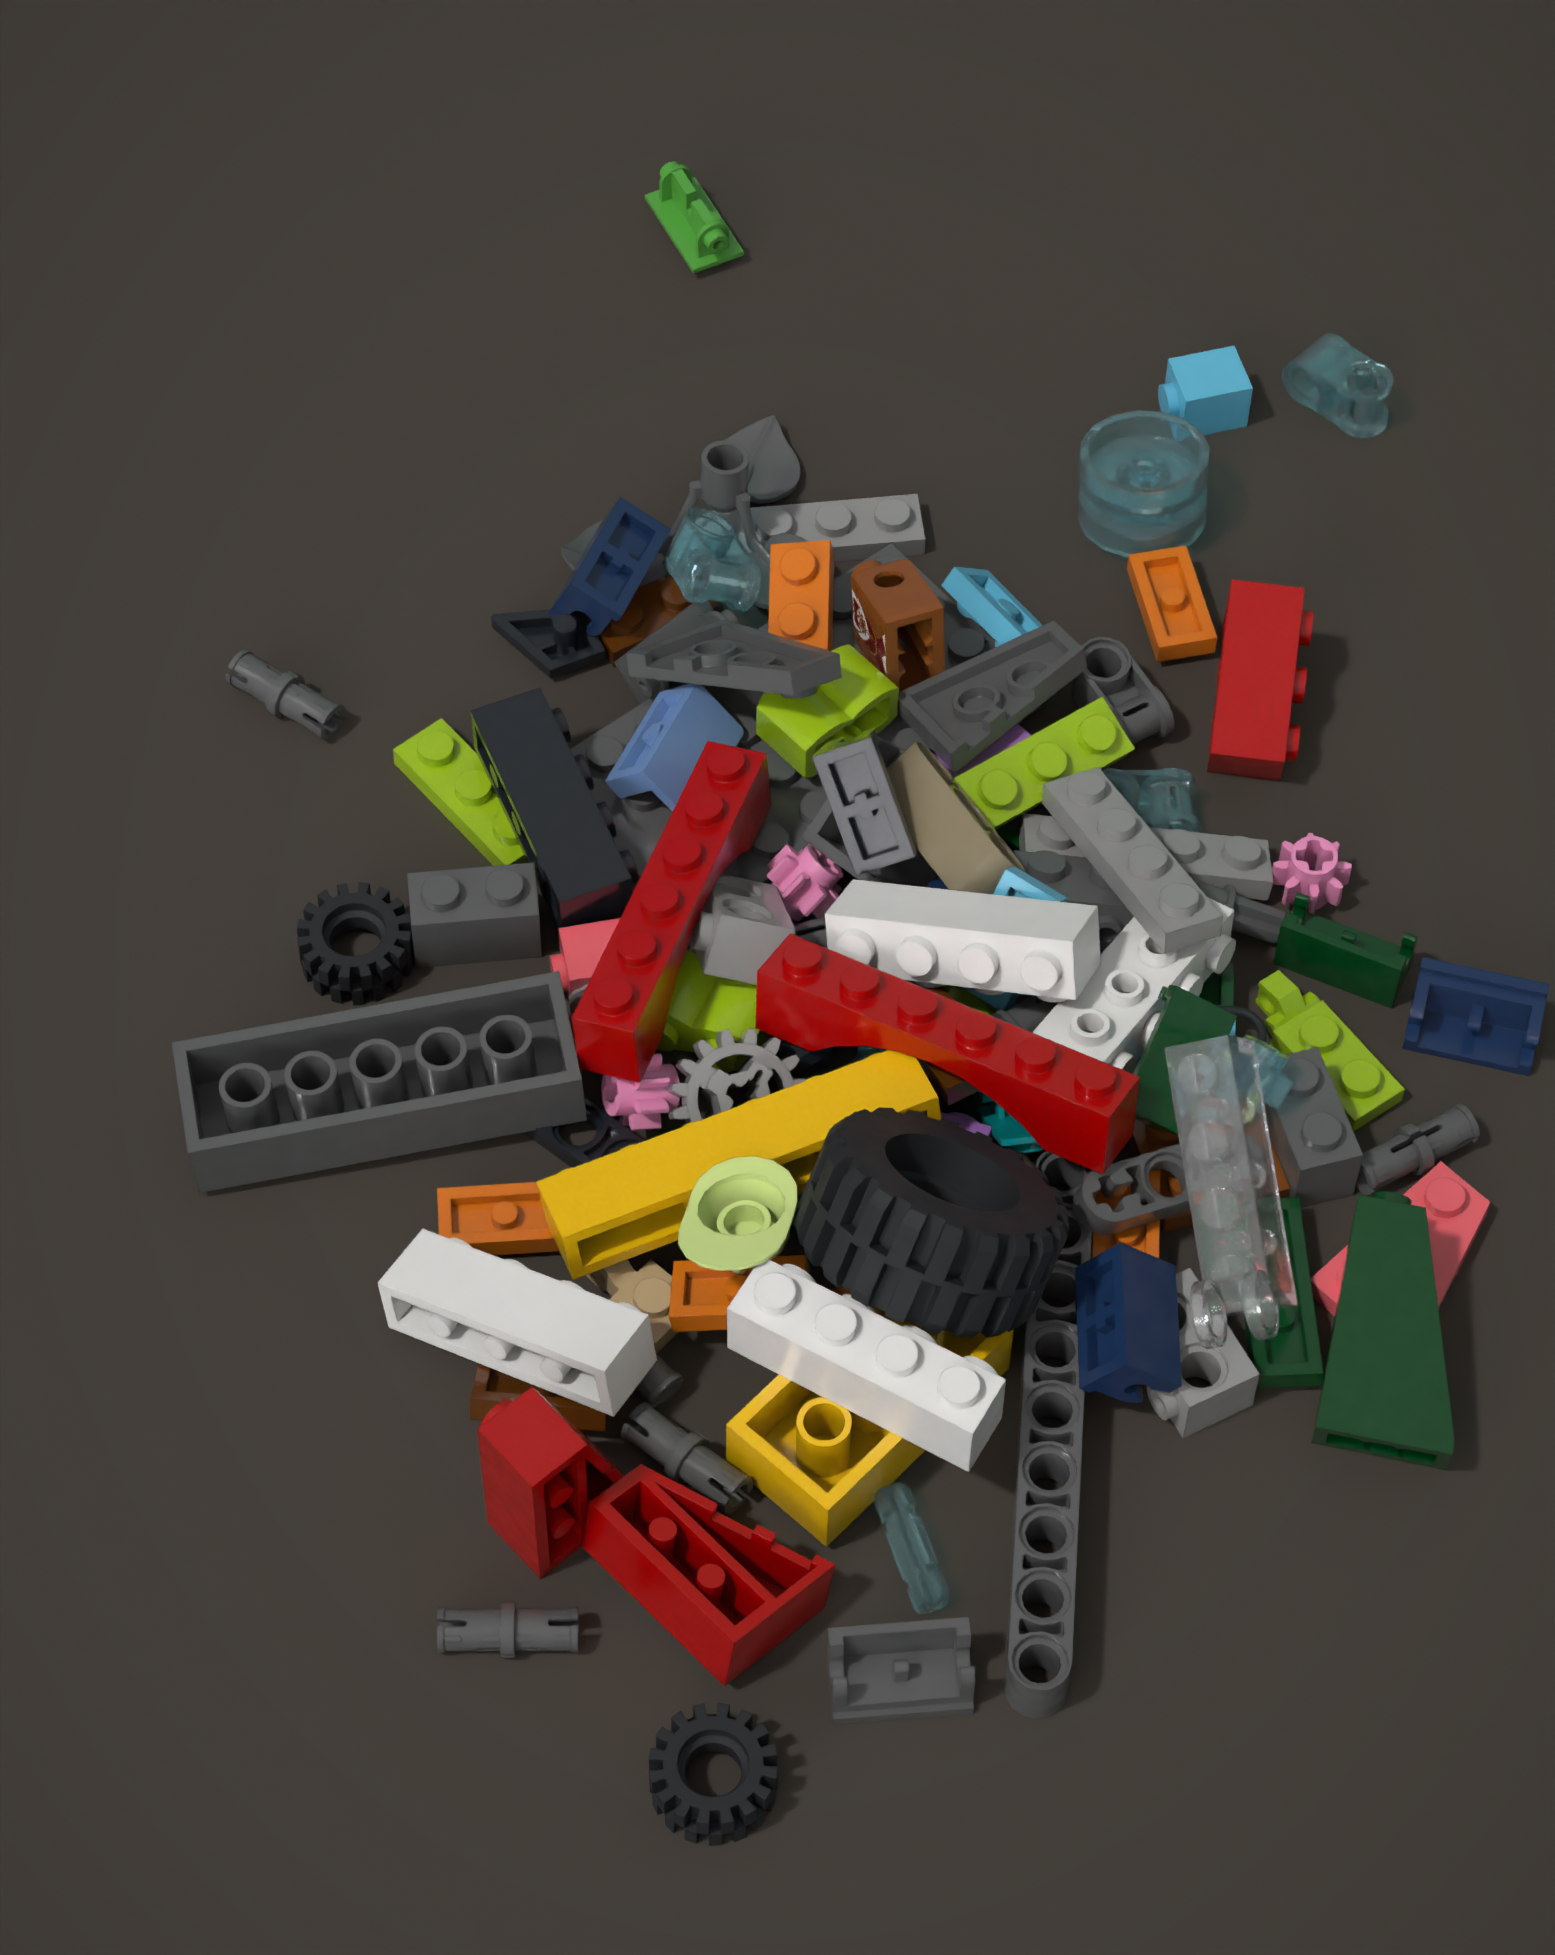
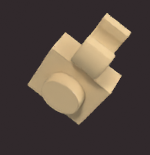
(646, 1290)

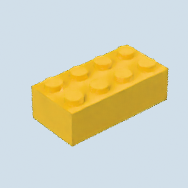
(823, 1458)

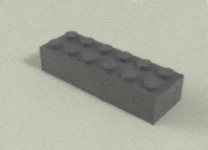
(378, 1081)

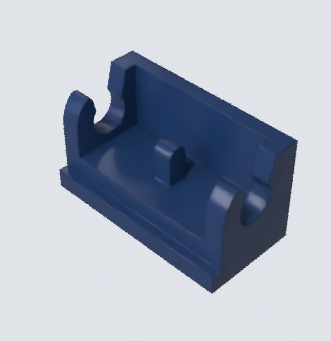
(611, 566)
(1475, 1016)
(1127, 1324)

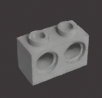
(740, 928)
(1225, 1368)

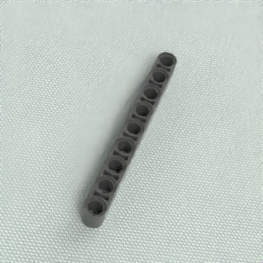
(1051, 1455)

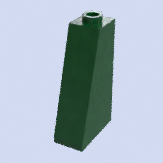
(1386, 1353)

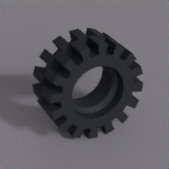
(349, 914)
(707, 1814)

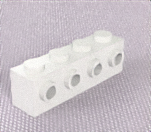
(967, 938)
(1121, 999)
(518, 1321)
(866, 1362)

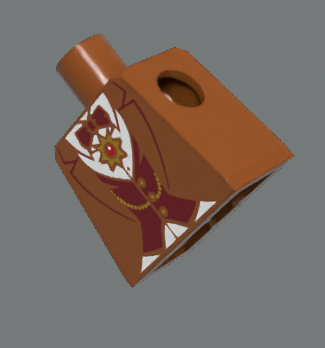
(894, 604)

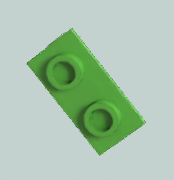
(692, 219)

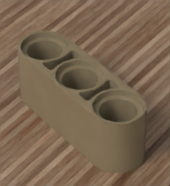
(948, 824)

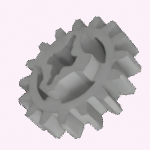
(714, 1083)

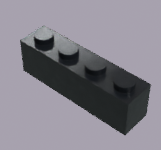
(553, 810)

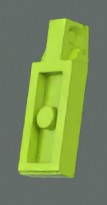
(1307, 1023)

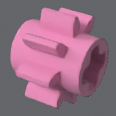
(1313, 870)
(805, 881)
(642, 1102)

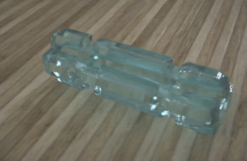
(911, 1548)

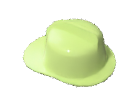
(739, 1214)

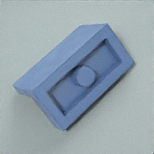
(671, 742)

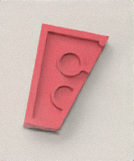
(1453, 1219)

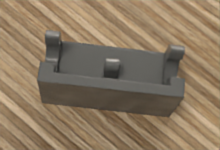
(900, 1670)

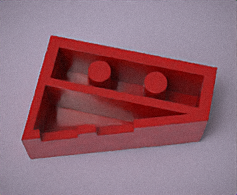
(1259, 680)
(539, 1479)
(702, 1575)

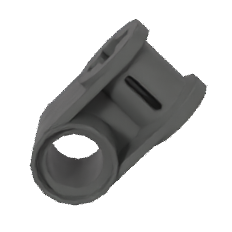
(1126, 689)

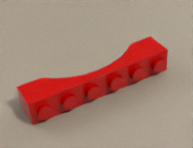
(636, 976)
(1056, 1093)

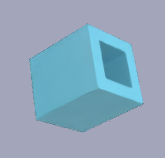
(1207, 390)

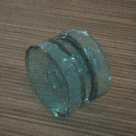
(1143, 482)

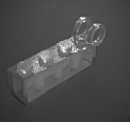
(1230, 1188)

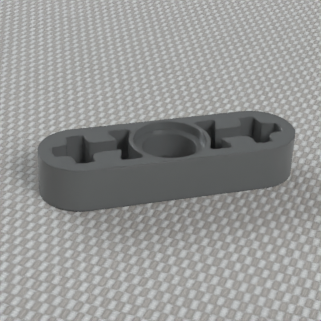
(1142, 1205)

